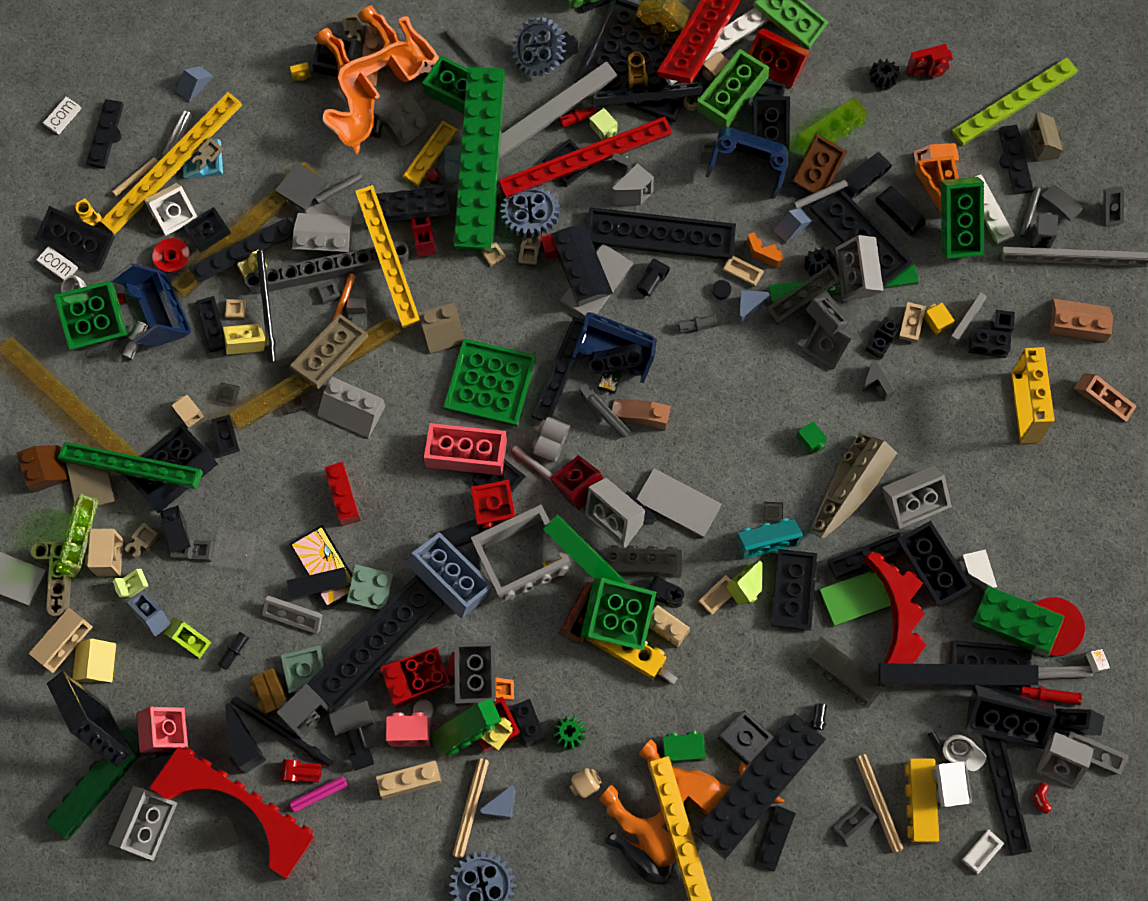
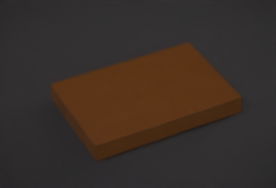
(818, 165)

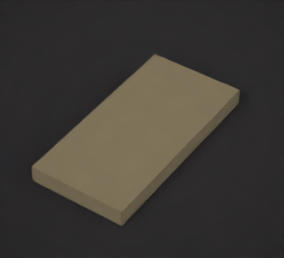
(328, 351)

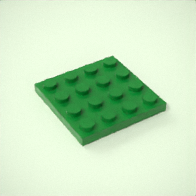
(490, 382)

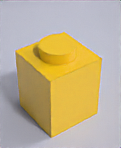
(938, 318)

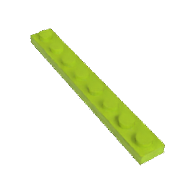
(1014, 101)

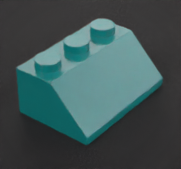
(769, 538)

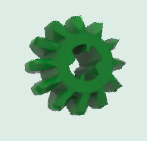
(575, 736)

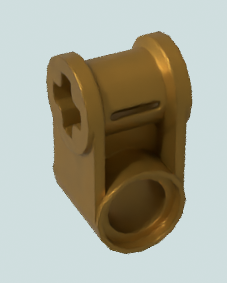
(636, 73)

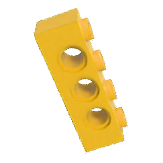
(648, 668)

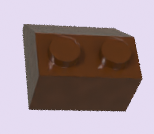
(42, 467)

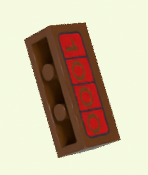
(574, 622)

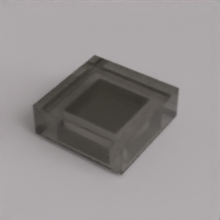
(772, 511)

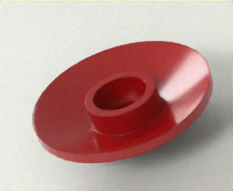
(168, 248)

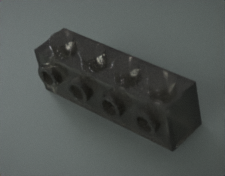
(644, 562)

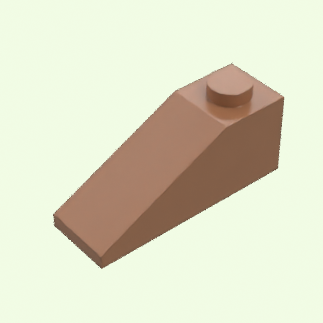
(1104, 396)
(642, 412)

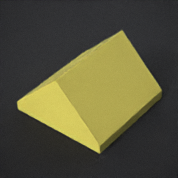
(244, 339)
(94, 661)

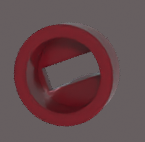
(433, 176)

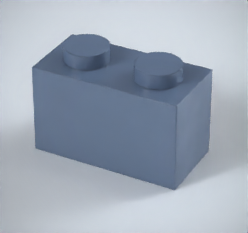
(149, 613)

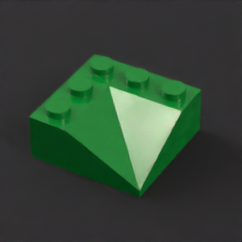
(91, 315)
(618, 613)

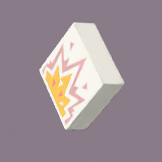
(1097, 661)

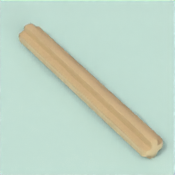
(879, 803)
(470, 808)

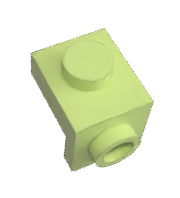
(130, 584)

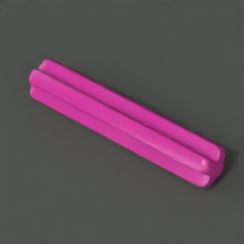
(318, 794)

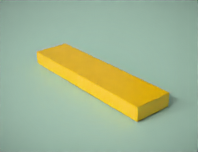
(430, 153)

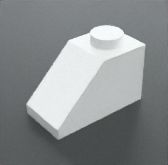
(978, 569)

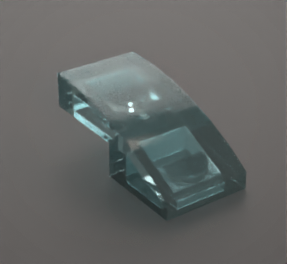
(452, 162)

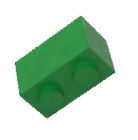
(684, 747)

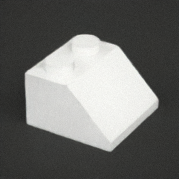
(172, 207)

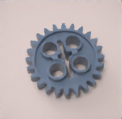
(539, 63)
(543, 213)
(500, 880)

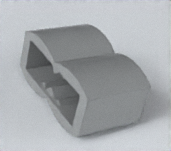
(551, 439)

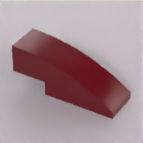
(423, 236)

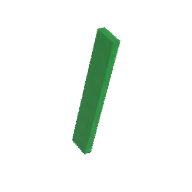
(580, 550)

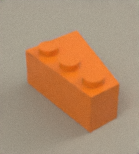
(932, 172)

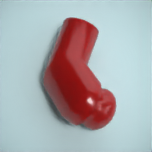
(1040, 800)

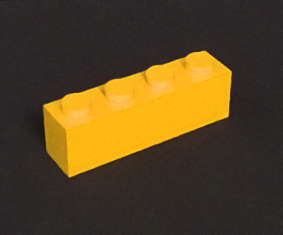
(922, 801)

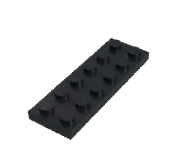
(848, 220)

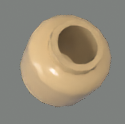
(585, 783)

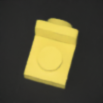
(249, 265)
(498, 736)

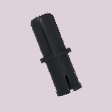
(233, 651)

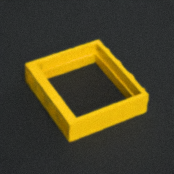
(1032, 395)

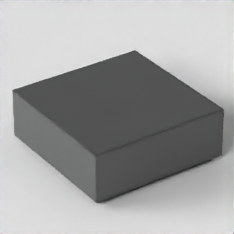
(328, 292)

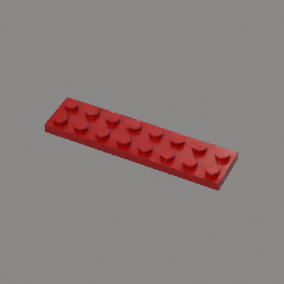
(697, 40)

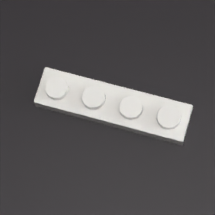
(994, 217)

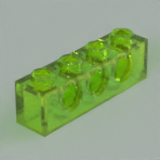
(851, 109)
(77, 535)

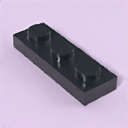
(775, 838)

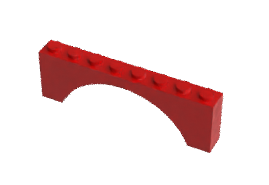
(188, 774)

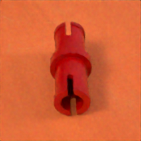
(577, 116)

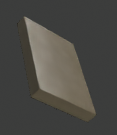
(92, 483)

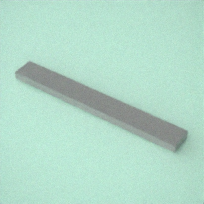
(556, 108)
(1074, 256)

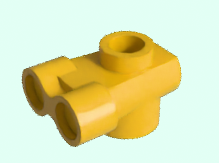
(90, 216)

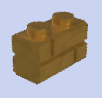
(269, 691)

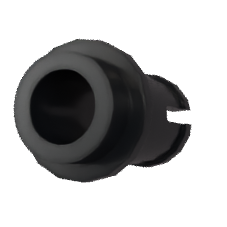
(819, 716)

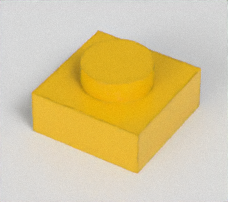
(300, 72)

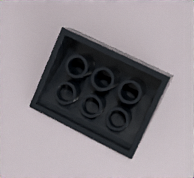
(176, 448)

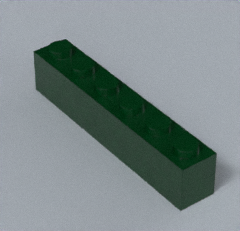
(91, 790)

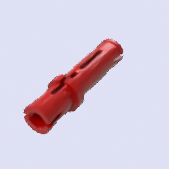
(1051, 695)

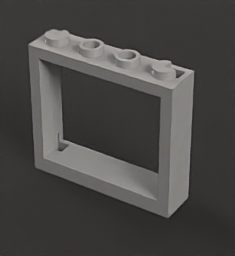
(508, 529)

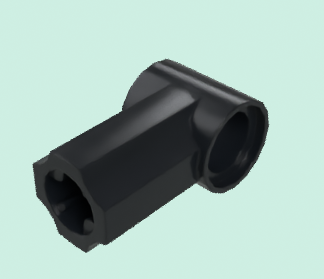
(654, 274)
(360, 754)

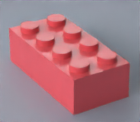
(465, 449)

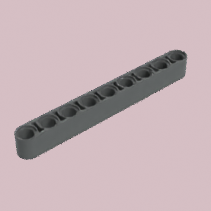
(318, 266)

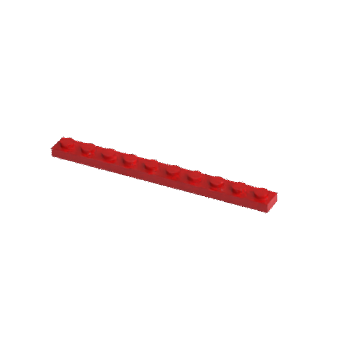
(584, 157)

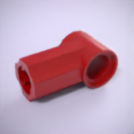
(296, 771)

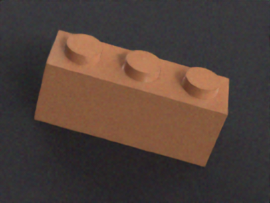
(1081, 320)

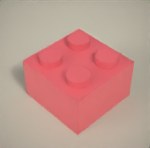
(162, 729)
(408, 730)

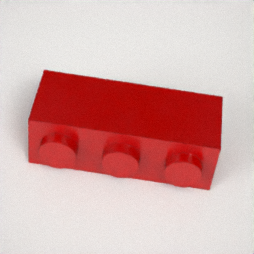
(342, 493)

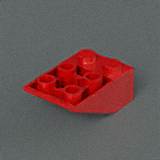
(415, 677)

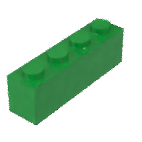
(465, 727)

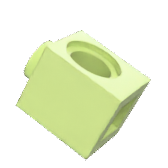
(603, 124)

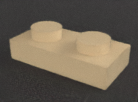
(912, 322)

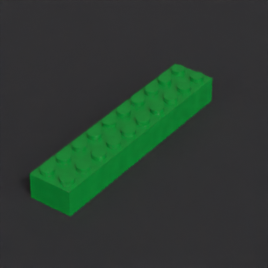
(480, 159)

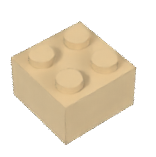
(104, 552)

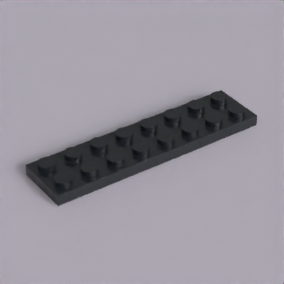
(661, 233)
(375, 643)
(759, 786)

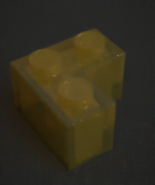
(668, 12)

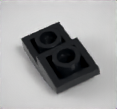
(883, 337)

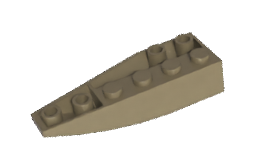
(852, 482)

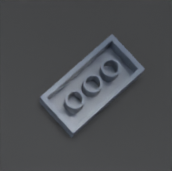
(450, 575)

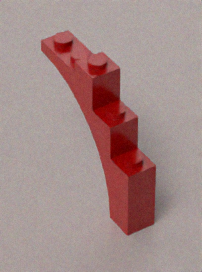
(900, 588)

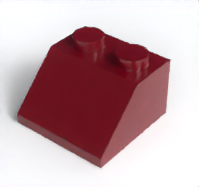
(575, 480)

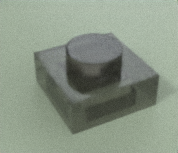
(228, 393)

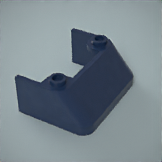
(732, 139)
(157, 302)
(603, 333)

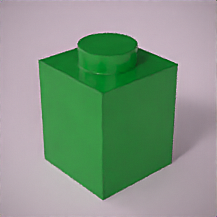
(812, 438)

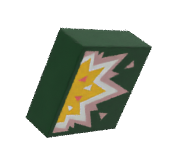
(609, 382)

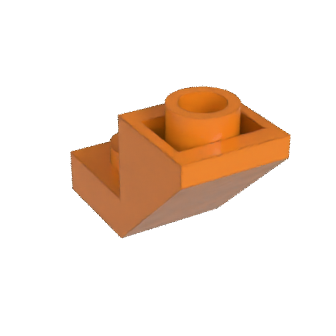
(936, 151)
(767, 255)

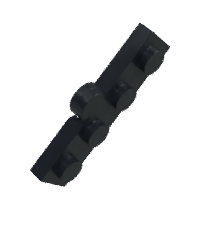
(105, 133)
(1015, 159)
(853, 560)

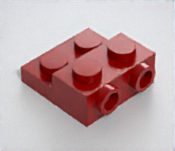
(932, 61)
(492, 503)

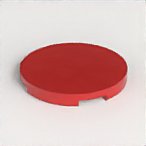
(1072, 627)

